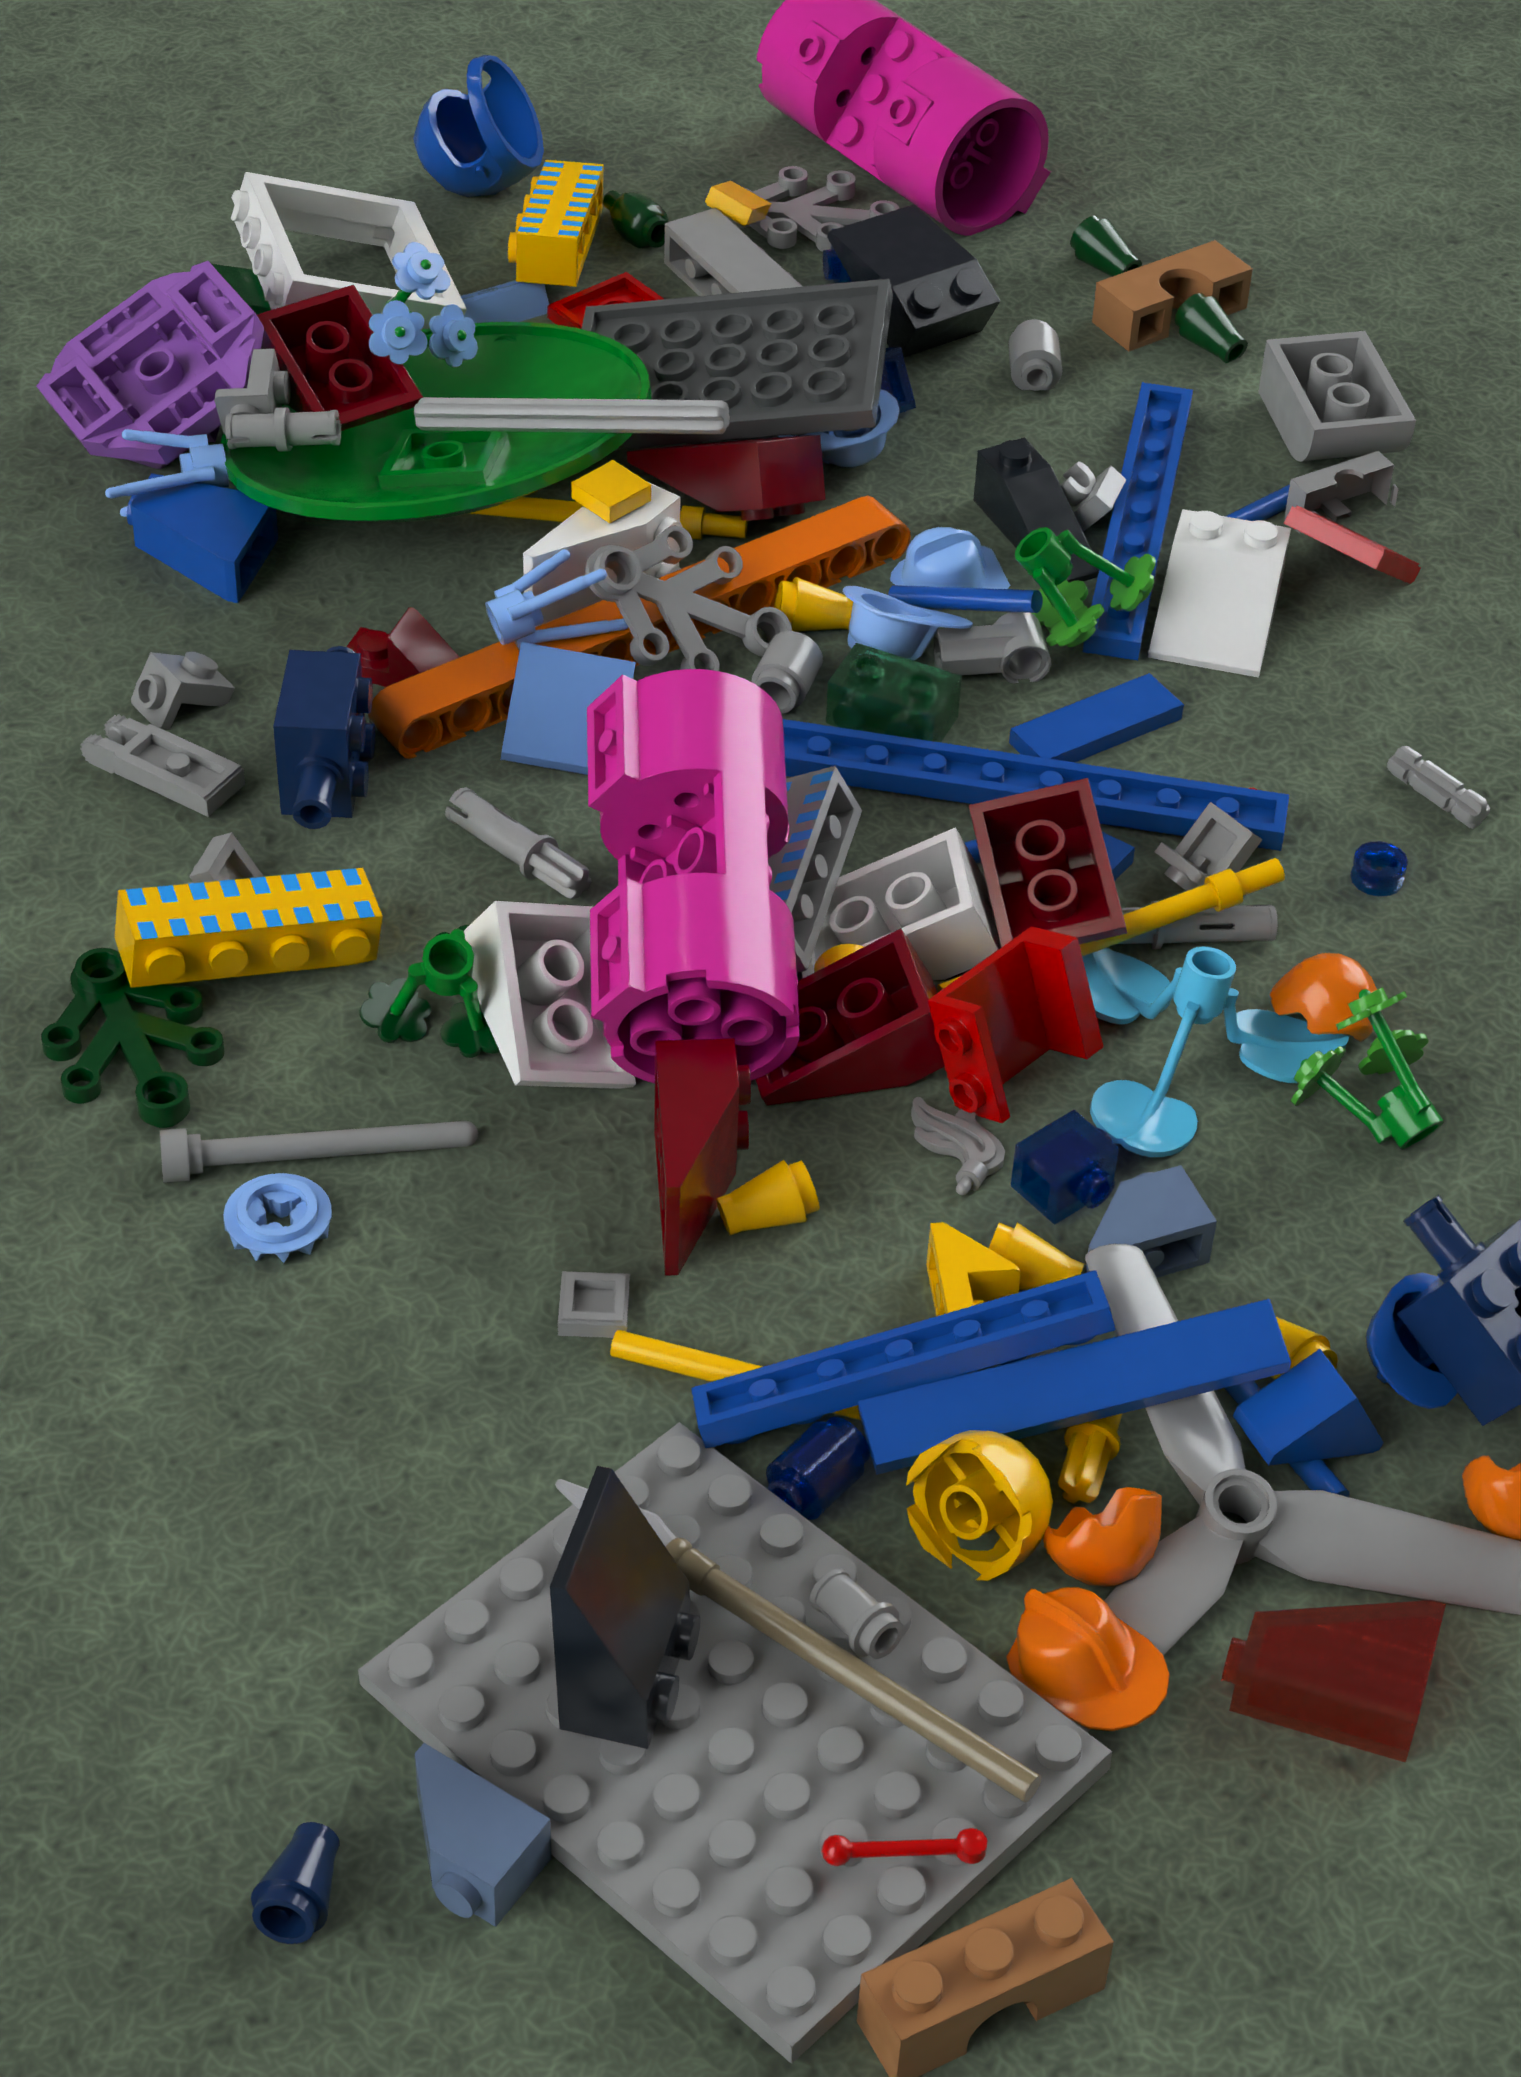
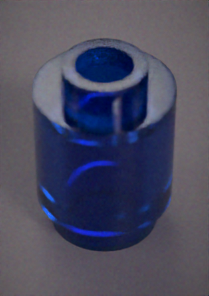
(819, 1466)

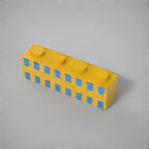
(557, 223)
(247, 927)

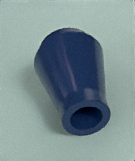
(296, 1889)

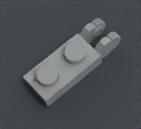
(164, 764)

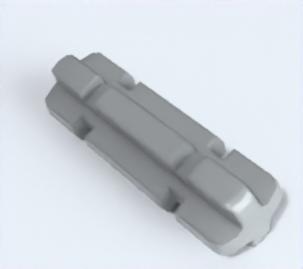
(1438, 786)

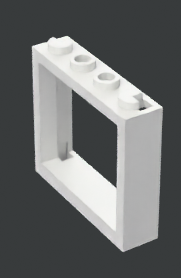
(273, 204)

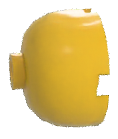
(976, 1486)

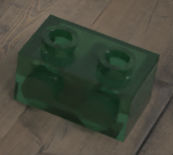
(892, 695)

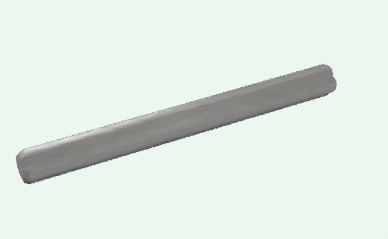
(572, 415)

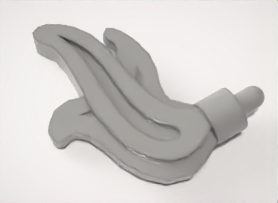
(961, 1138)

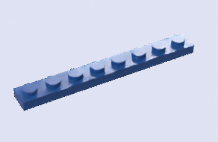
(1141, 511)

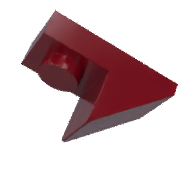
(403, 653)

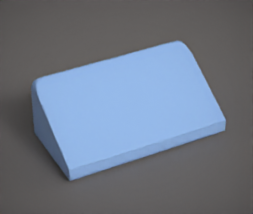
(506, 302)

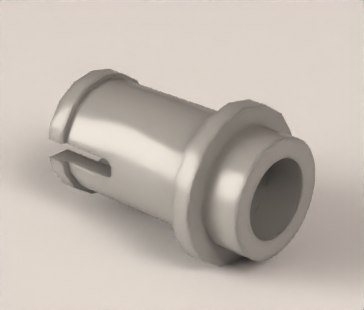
(870, 1625)

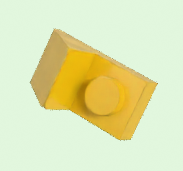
(966, 1271)

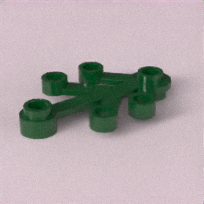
(103, 982)

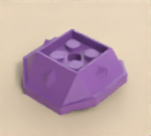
(155, 366)

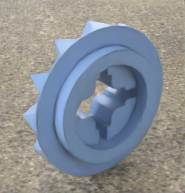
(284, 1196)

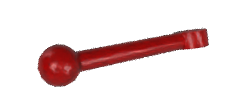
(968, 1846)

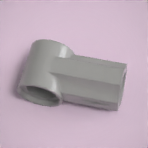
(1008, 647)

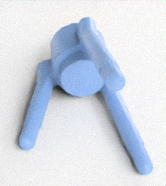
(201, 465)
(517, 614)

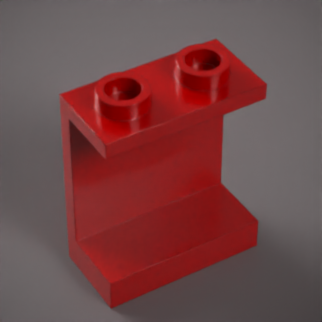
(1010, 1014)

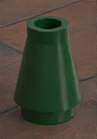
(1102, 247)
(1209, 327)

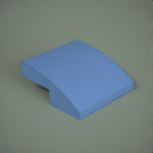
(551, 703)

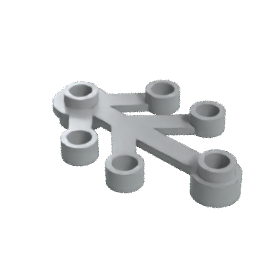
(810, 210)
(677, 601)

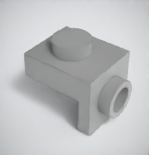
(265, 390)
(177, 680)
(1209, 847)

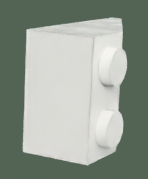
(587, 532)
(1220, 592)
(926, 891)
(537, 995)

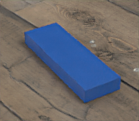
(1098, 721)

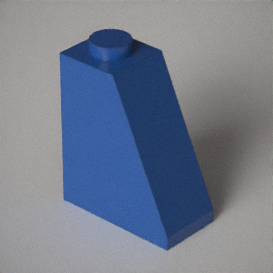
(205, 534)

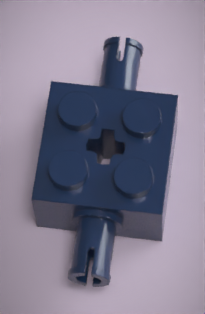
(323, 735)
(1472, 1311)

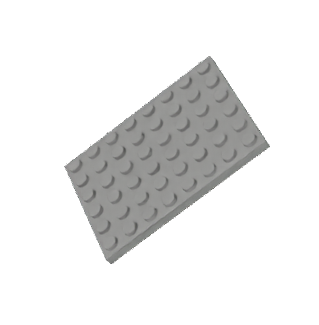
(727, 1811)

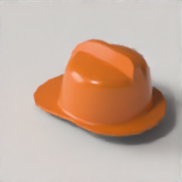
(1087, 1660)

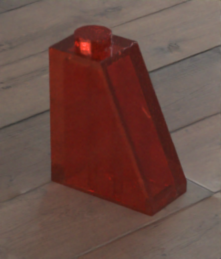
(1338, 1671)

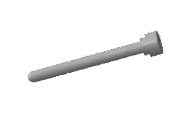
(189, 1154)

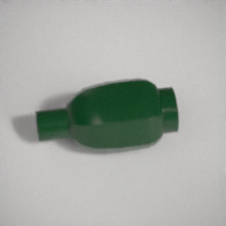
(637, 218)

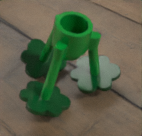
(447, 972)

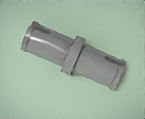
(283, 429)

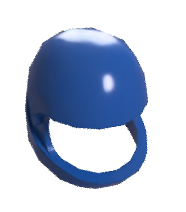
(481, 138)

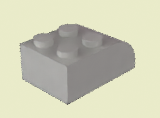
(1333, 397)

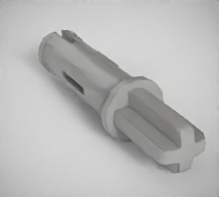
(534, 853)
(1211, 926)

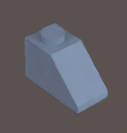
(1162, 1218)
(477, 1838)

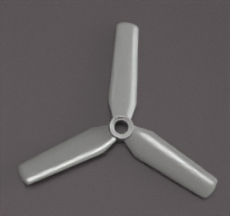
(1298, 1530)

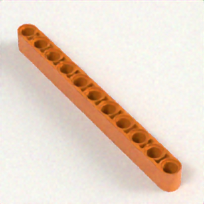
(478, 686)

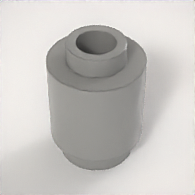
(1035, 356)
(788, 668)

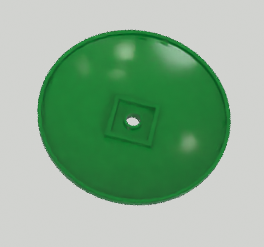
(412, 474)

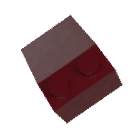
(331, 362)
(746, 475)
(1047, 863)
(860, 1026)
(696, 1136)

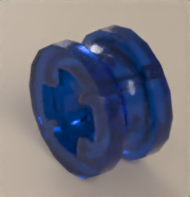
(1383, 855)

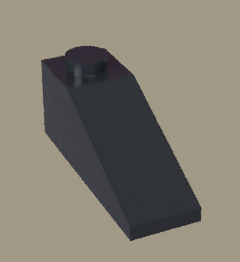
(1024, 494)

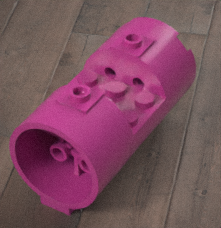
(906, 110)
(692, 813)

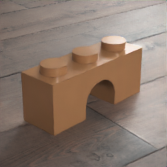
(1139, 302)
(935, 1997)

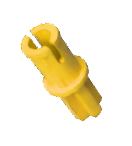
(1087, 1457)

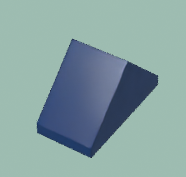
(1307, 1416)

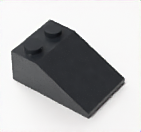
(933, 279)
(618, 1620)

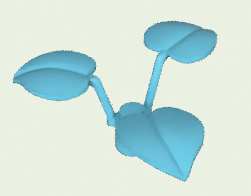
(1201, 990)

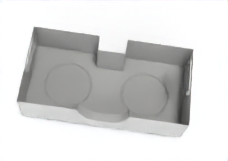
(1342, 481)

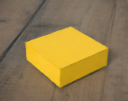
(737, 203)
(611, 491)

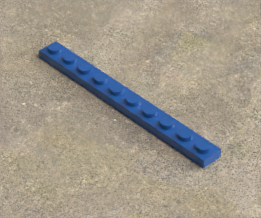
(982, 775)

